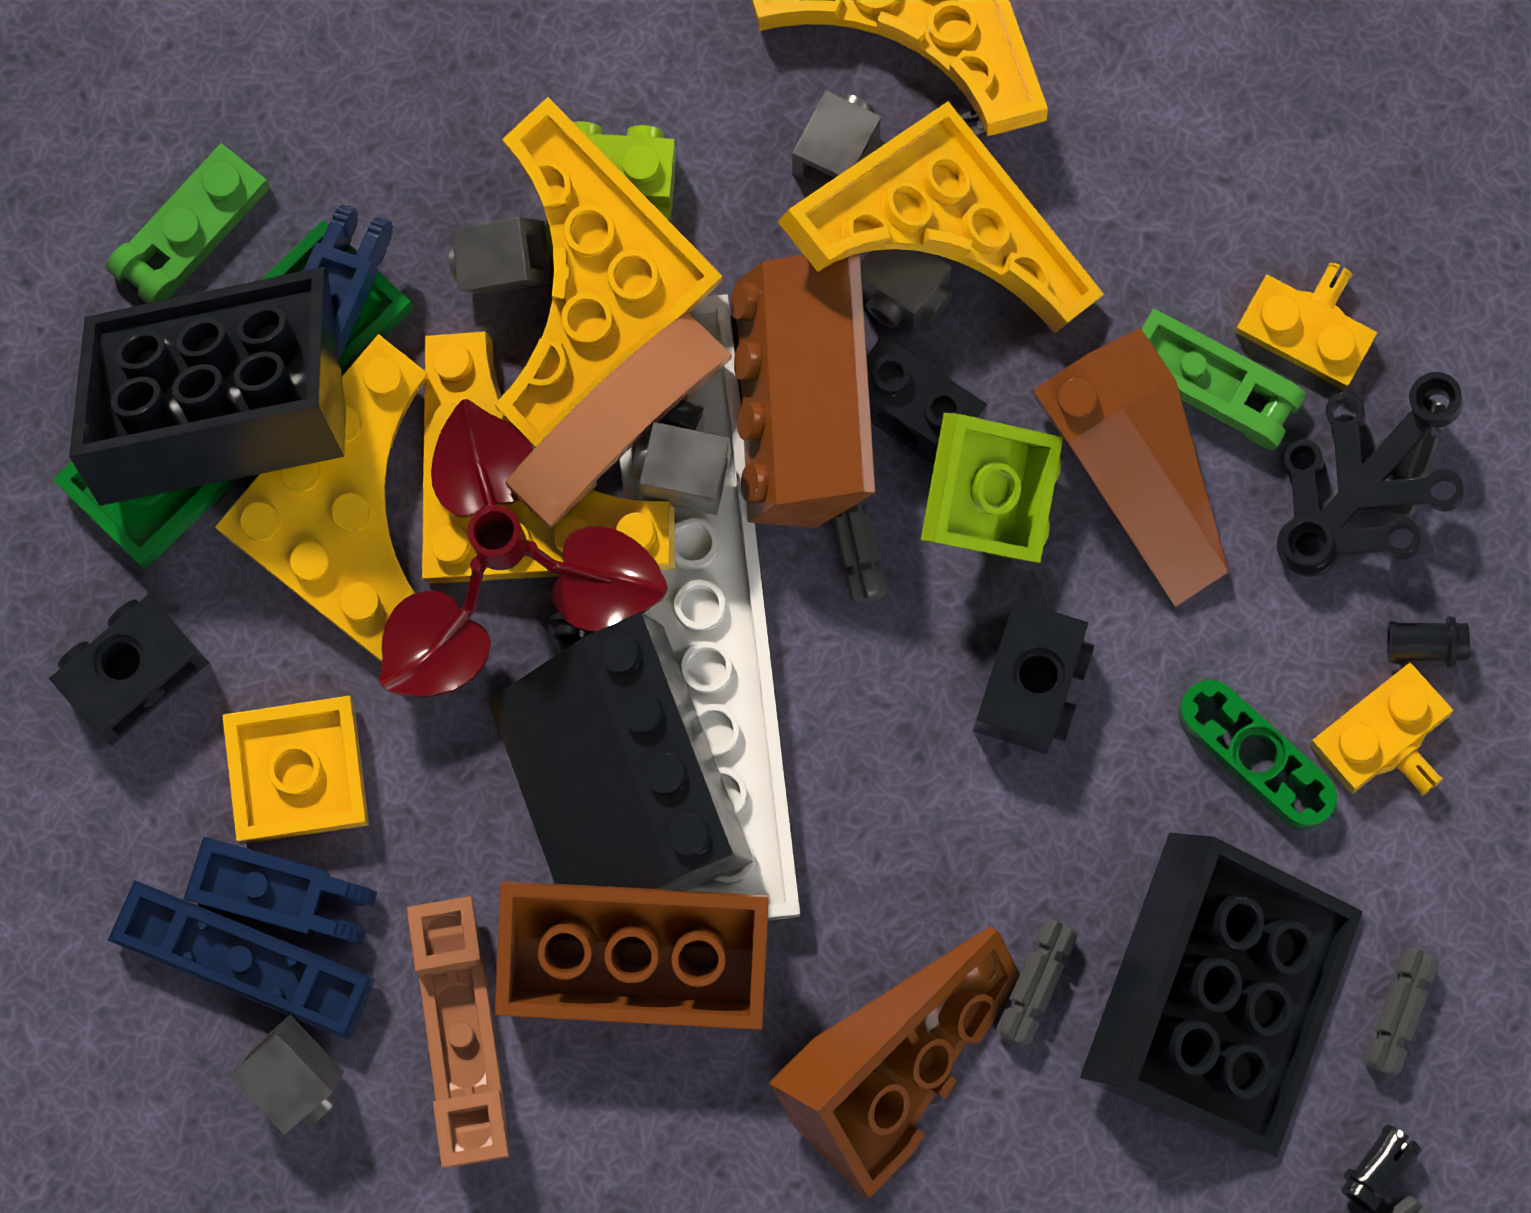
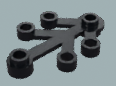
(1365, 485)

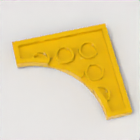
(967, 39)
(948, 198)
(615, 271)
(464, 368)
(326, 520)

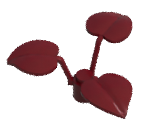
(603, 578)

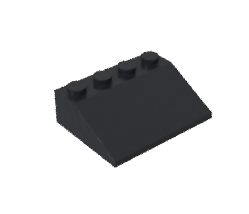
(209, 388)
(619, 765)
(1222, 992)

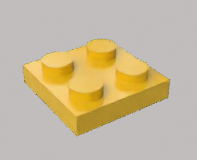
(295, 770)

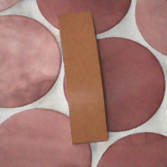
(616, 417)
(459, 1032)

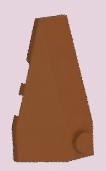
(1136, 448)
(877, 1070)

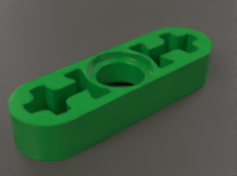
(1258, 727)

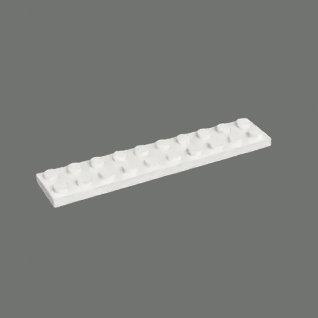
(723, 647)

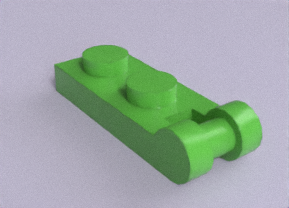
(189, 225)
(1222, 379)

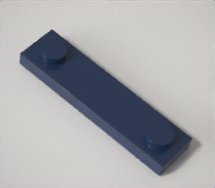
(242, 960)

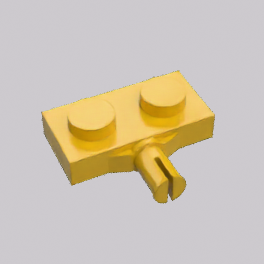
(1308, 327)
(1385, 733)

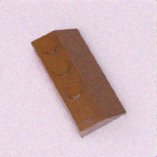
(803, 391)
(631, 955)

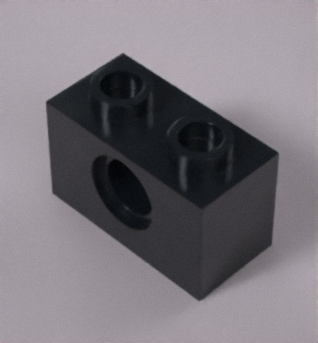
(912, 397)
(1042, 640)
(165, 665)

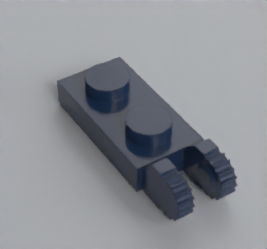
(350, 274)
(272, 890)

